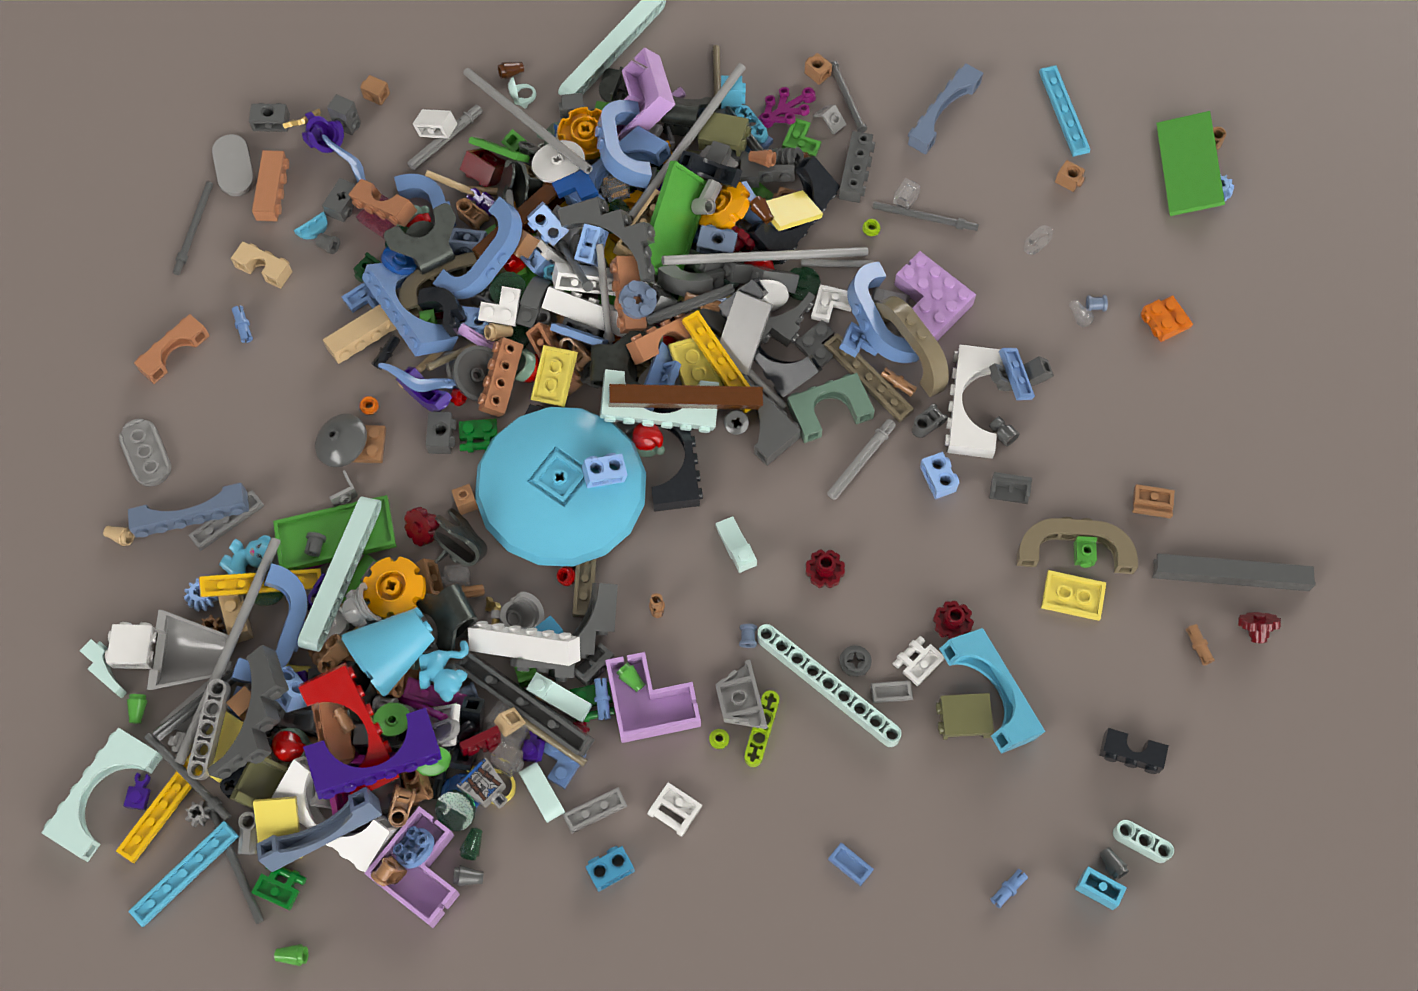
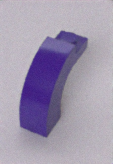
(431, 400)

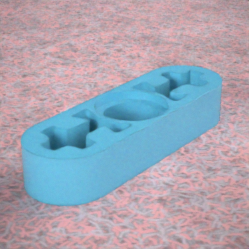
(763, 137)

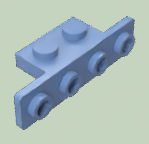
(662, 369)

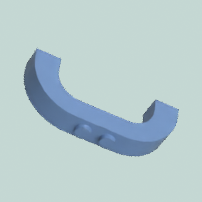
(615, 161)
(420, 186)
(492, 258)
(869, 319)
(294, 591)

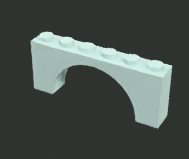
(684, 418)
(69, 824)

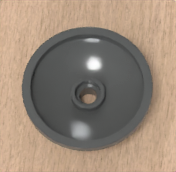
(471, 361)
(345, 445)

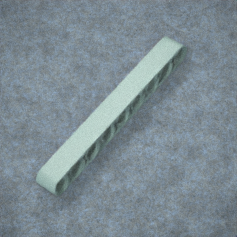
(612, 47)
(339, 574)
(831, 694)

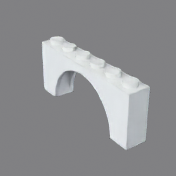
(964, 435)
(358, 847)

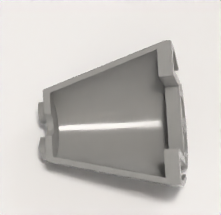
(184, 652)

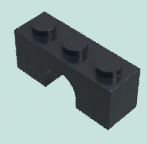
(1115, 748)

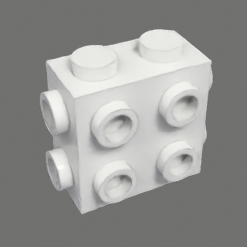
(131, 646)

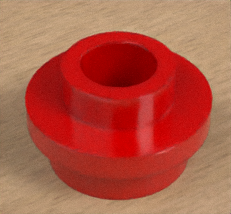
(458, 398)
(566, 576)

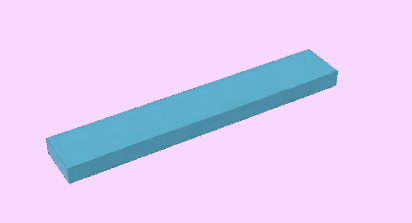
(1064, 111)
(183, 873)

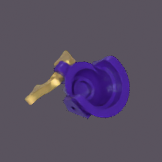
(316, 127)

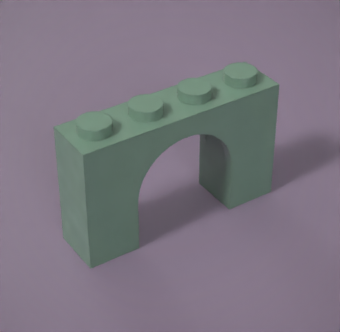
(846, 389)

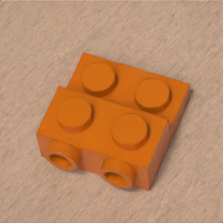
(1165, 318)

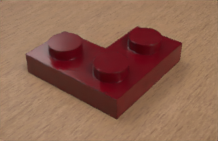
(486, 740)

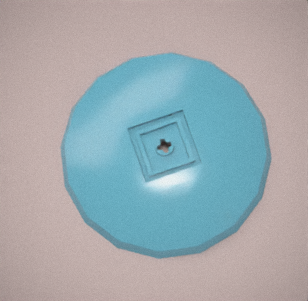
(551, 518)

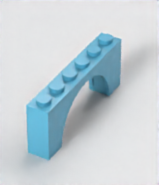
(978, 652)

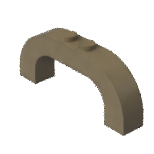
(414, 282)
(920, 339)
(1068, 529)

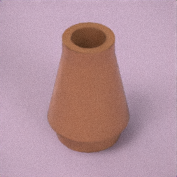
(763, 157)

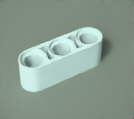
(541, 792)
(1153, 841)

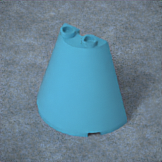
(389, 647)

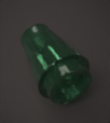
(471, 846)

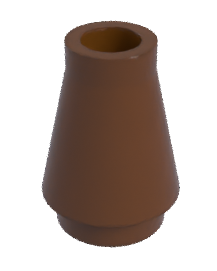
(510, 69)
(761, 209)

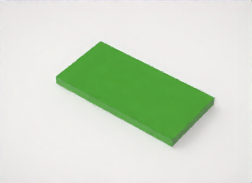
(1190, 163)
(673, 215)
(332, 524)

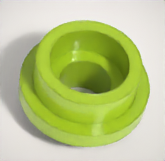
(871, 223)
(722, 744)

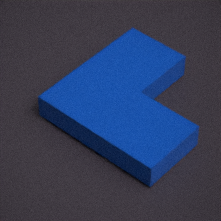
(576, 182)

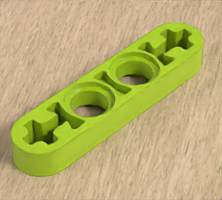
(766, 732)

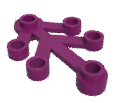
(768, 118)

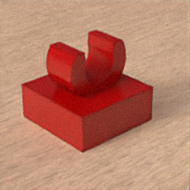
(514, 264)

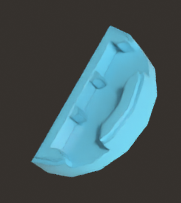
(313, 227)

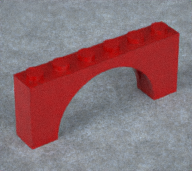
(340, 688)

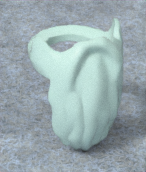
(514, 89)

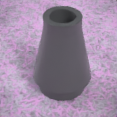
(1115, 866)
(467, 876)

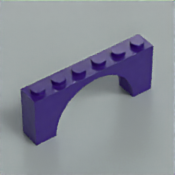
(334, 777)

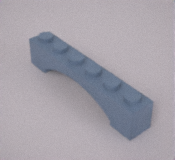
(965, 82)
(230, 501)
(282, 850)

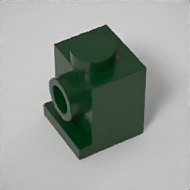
(361, 266)

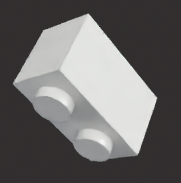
(435, 123)

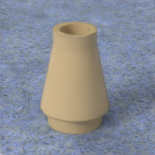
(497, 331)
(120, 535)

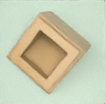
(509, 721)

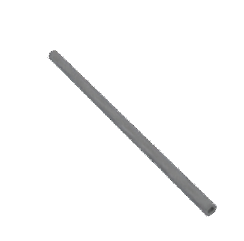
(527, 120)
(687, 140)
(763, 256)
(230, 643)

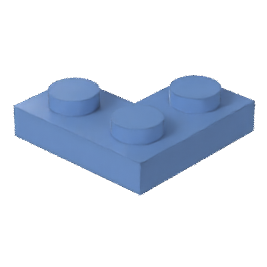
(359, 297)
(854, 340)
(564, 767)

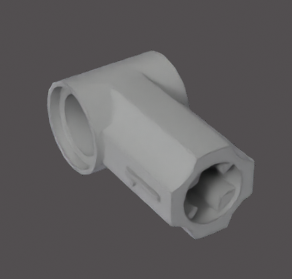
(706, 202)
(247, 835)

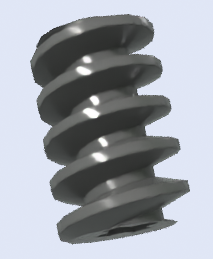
(788, 156)
(739, 429)

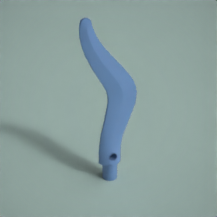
(355, 164)
(419, 385)

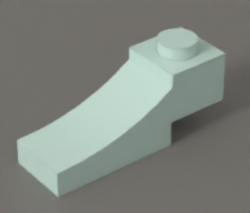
(736, 544)
(100, 668)
(559, 697)

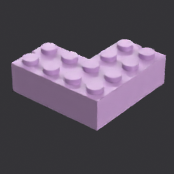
(649, 89)
(938, 294)
(649, 710)
(421, 888)

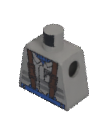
(484, 785)

